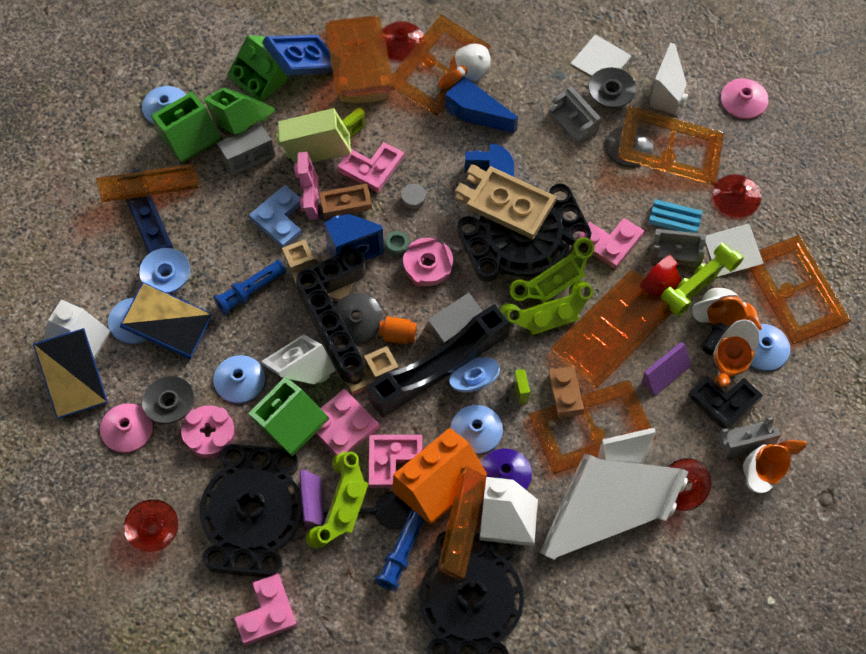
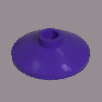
(518, 464)

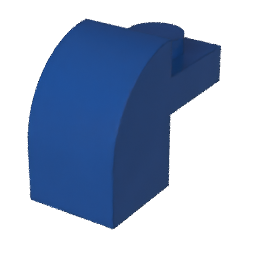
(496, 157)

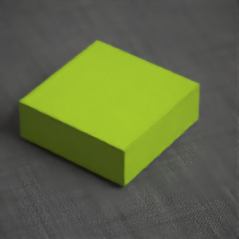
(355, 121)
(521, 386)

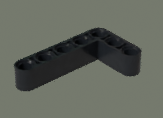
(328, 313)

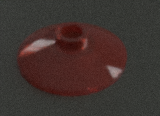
(400, 47)
(735, 203)
(700, 480)
(143, 516)

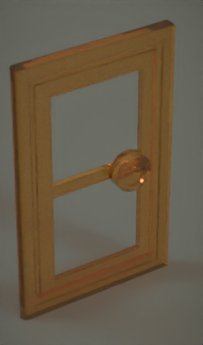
(420, 52)
(667, 160)
(776, 297)
(572, 459)

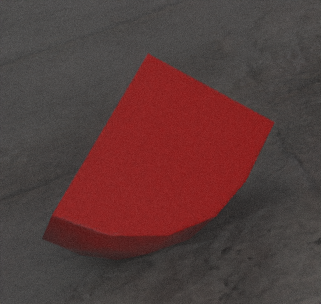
(661, 277)

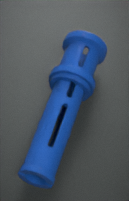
(241, 295)
(396, 561)

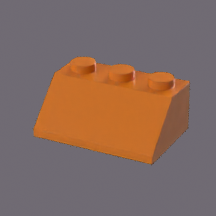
(432, 476)

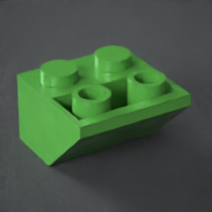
(256, 69)
(236, 110)
(186, 127)
(288, 416)

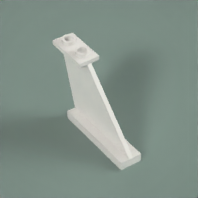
(611, 499)

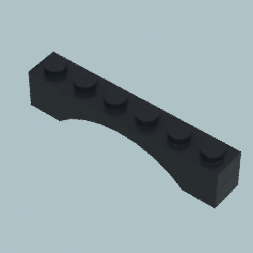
(404, 384)

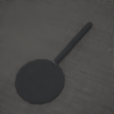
(389, 511)

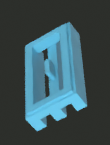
(675, 213)

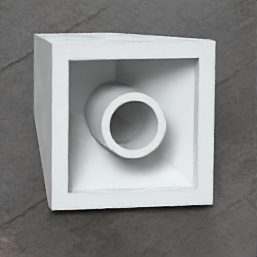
(669, 84)
(72, 318)
(301, 361)
(627, 447)
(508, 513)

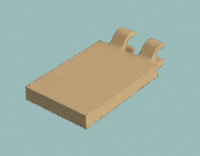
(506, 200)

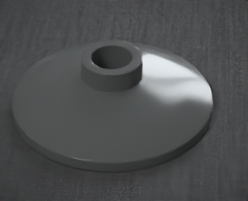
(612, 80)
(642, 143)
(369, 322)
(163, 392)

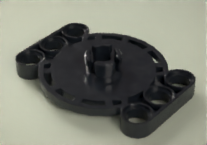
(506, 247)
(266, 525)
(490, 615)

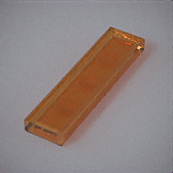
(147, 183)
(462, 523)

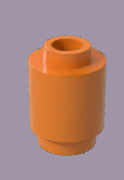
(398, 330)

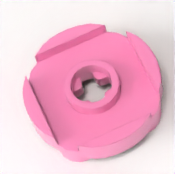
(427, 275)
(203, 417)

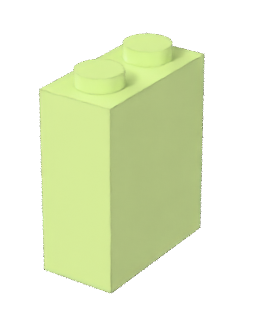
(317, 133)

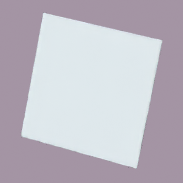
(599, 55)
(738, 239)

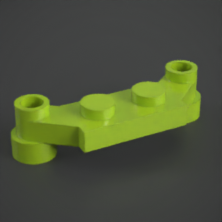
(556, 277)
(680, 298)
(552, 313)
(345, 502)

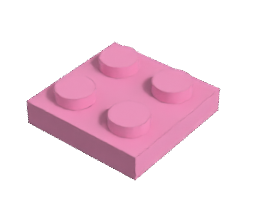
(347, 424)

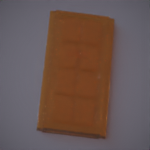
(359, 56)
(612, 329)

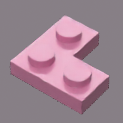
(374, 170)
(309, 184)
(615, 246)
(386, 452)
(272, 617)

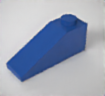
(477, 107)

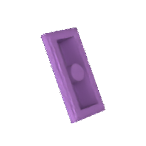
(666, 369)
(311, 499)

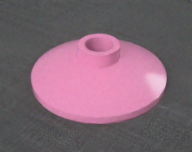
(744, 106)
(130, 437)

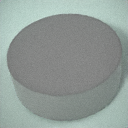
(413, 196)

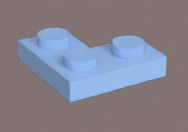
(273, 216)

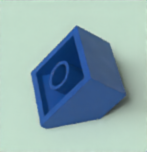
(355, 233)

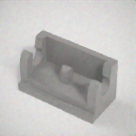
(575, 115)
(246, 149)
(682, 246)
(452, 319)
(747, 438)

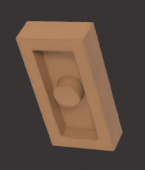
(345, 200)
(566, 392)

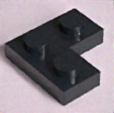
(722, 406)

